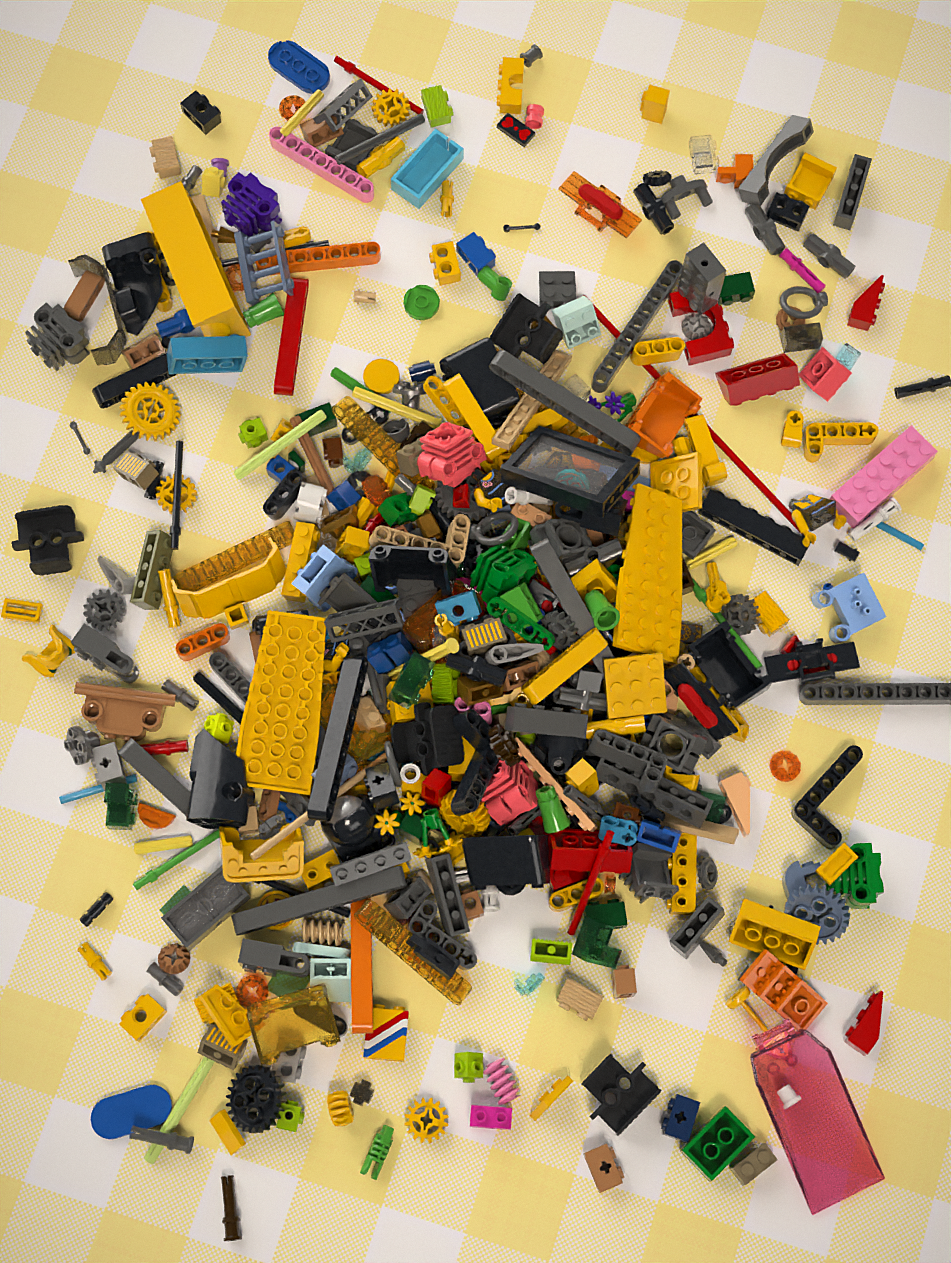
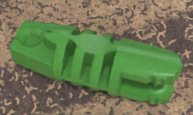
(378, 1151)

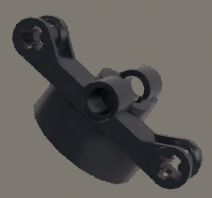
(567, 749)

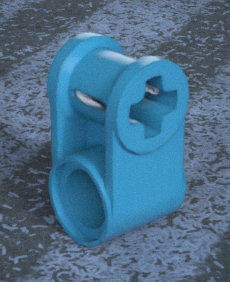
(620, 828)

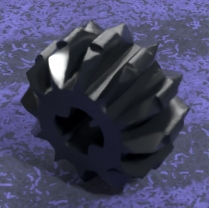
(472, 549)

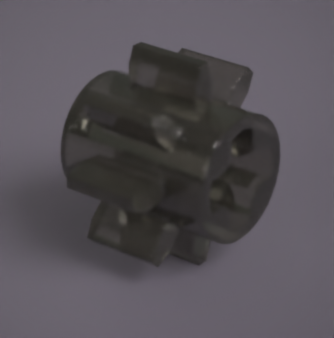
(362, 1092)

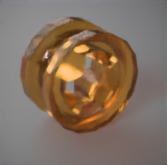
(610, 884)

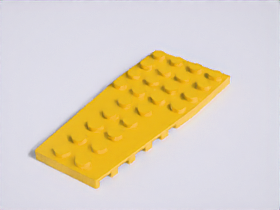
(651, 577)
(284, 704)

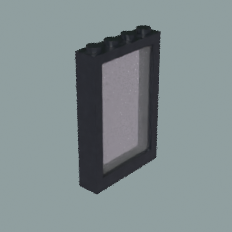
(570, 471)

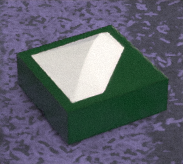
(295, 460)

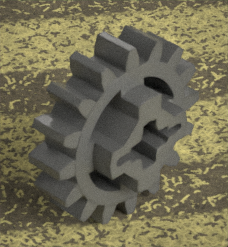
(741, 614)
(100, 617)
(561, 628)

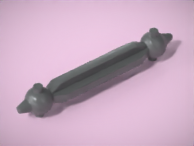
(115, 452)

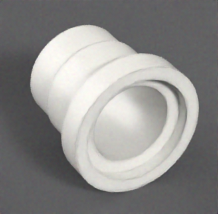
(410, 767)
(788, 1096)

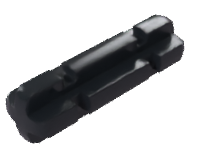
(96, 909)

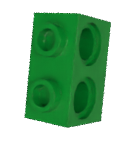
(396, 510)

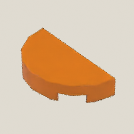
(154, 817)

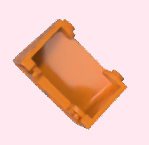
(663, 414)

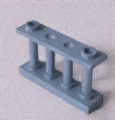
(247, 259)

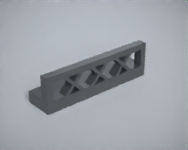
(343, 100)
(362, 613)

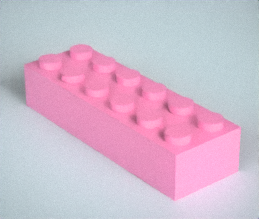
(883, 476)

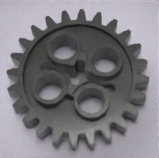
(444, 499)

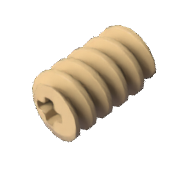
(322, 932)

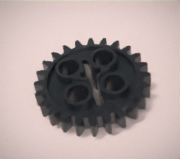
(256, 1099)

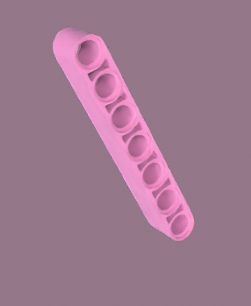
(326, 171)

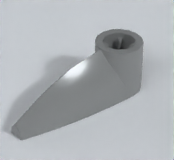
(117, 578)
(511, 652)

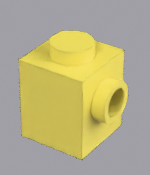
(213, 182)

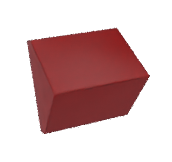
(461, 497)
(789, 646)

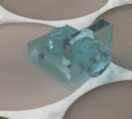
(848, 356)
(360, 461)
(533, 983)

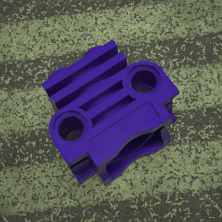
(250, 205)

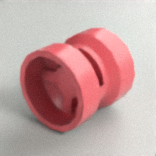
(534, 119)

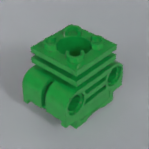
(501, 571)
(860, 878)

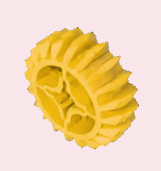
(469, 824)

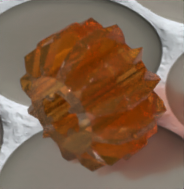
(376, 490)

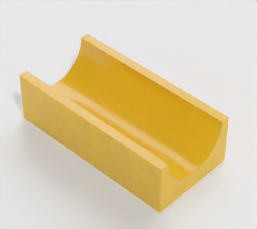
(194, 263)

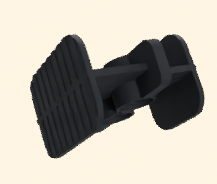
(516, 324)
(47, 525)
(429, 738)
(628, 1101)

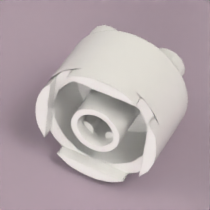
(309, 502)

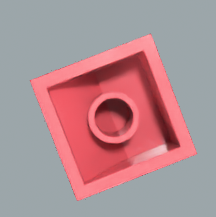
(825, 374)

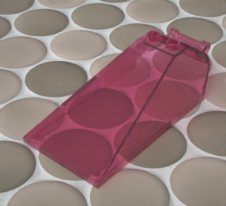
(822, 1129)

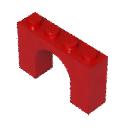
(708, 348)

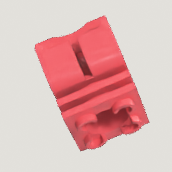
(450, 454)
(510, 792)

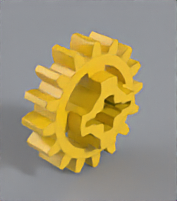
(386, 102)
(187, 495)
(417, 1118)

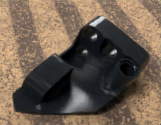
(134, 278)
(218, 785)

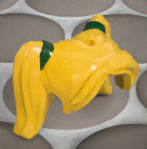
(53, 655)

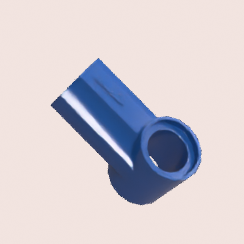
(178, 324)

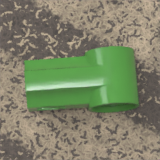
(497, 284)

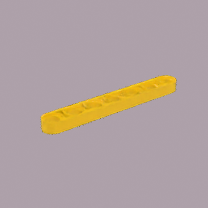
(446, 409)

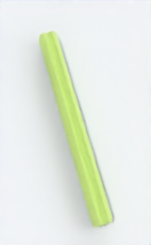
(280, 444)
(180, 1106)

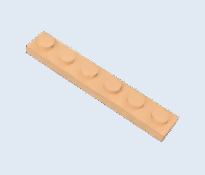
(547, 778)

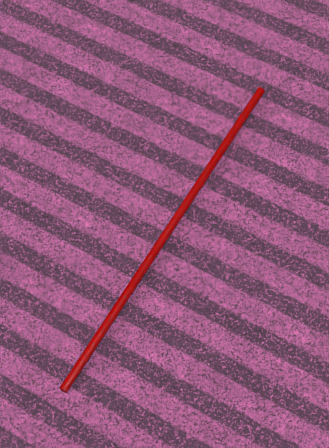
(716, 439)

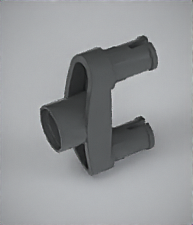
(682, 189)

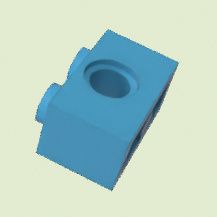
(467, 600)

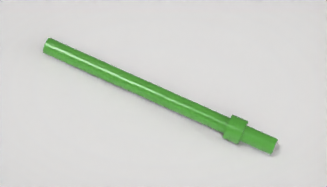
(700, 594)
(152, 875)

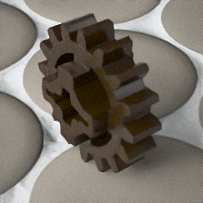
(504, 745)

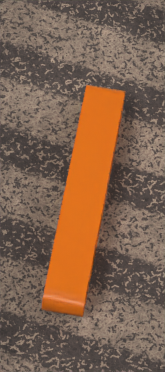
(327, 254)
(361, 975)

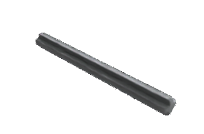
(379, 139)

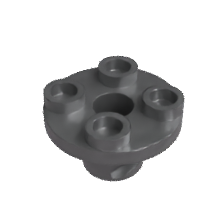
(409, 393)
(80, 744)

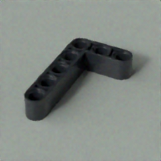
(481, 766)
(822, 793)

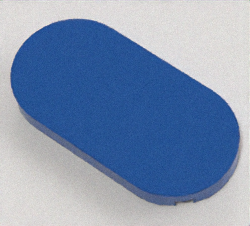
(298, 66)
(139, 1107)

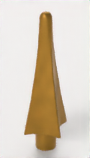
(223, 235)

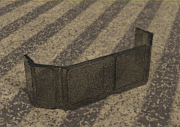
(110, 353)

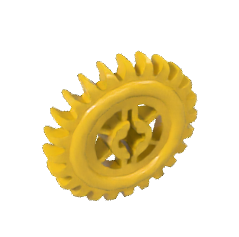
(146, 427)

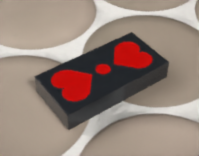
(516, 130)

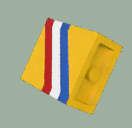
(388, 1034)

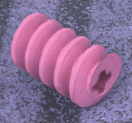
(501, 1081)

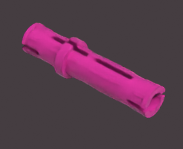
(797, 266)

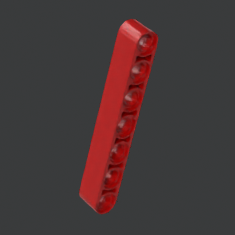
(291, 338)

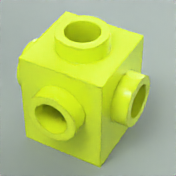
(219, 727)

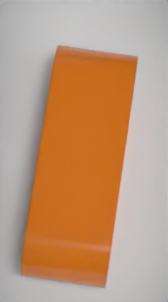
(208, 634)

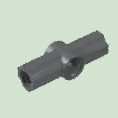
(765, 229)
(829, 256)
(605, 552)
(580, 699)

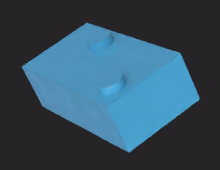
(206, 354)

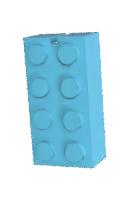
(427, 169)

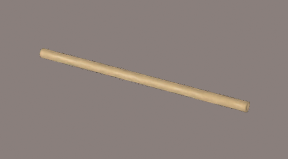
(303, 818)

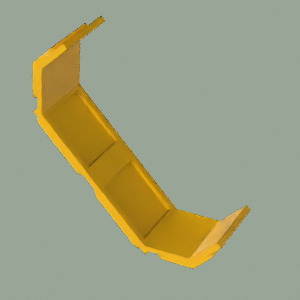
(234, 590)

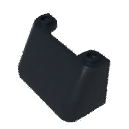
(490, 391)
(413, 563)
(728, 667)
(507, 860)

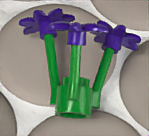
(615, 403)

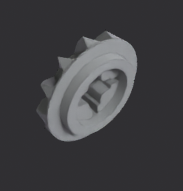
(688, 328)

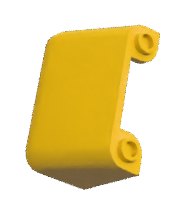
(278, 863)

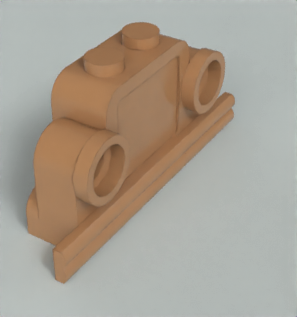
(123, 711)

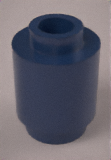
(421, 371)

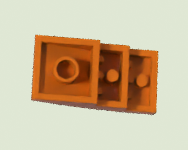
(783, 990)

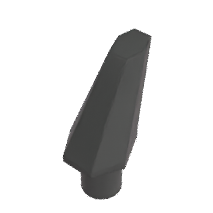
(714, 955)

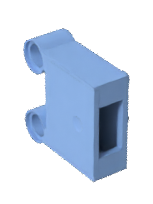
(319, 572)
(854, 605)

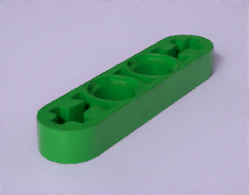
(523, 620)

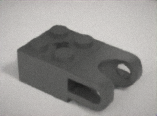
(104, 654)
(271, 959)

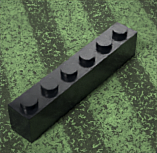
(753, 526)

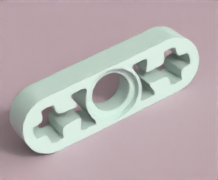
(321, 951)

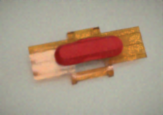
(603, 200)

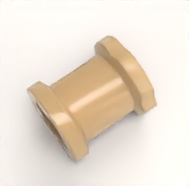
(688, 659)

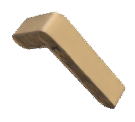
(454, 533)

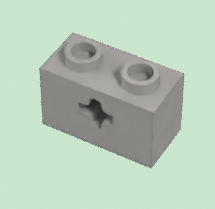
(107, 756)

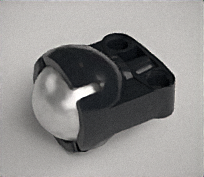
(352, 828)

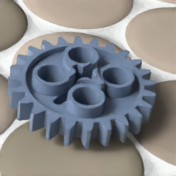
(818, 913)

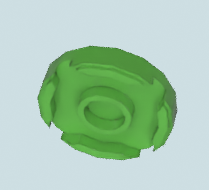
(421, 302)

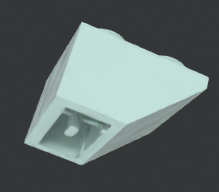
(577, 321)
(333, 974)

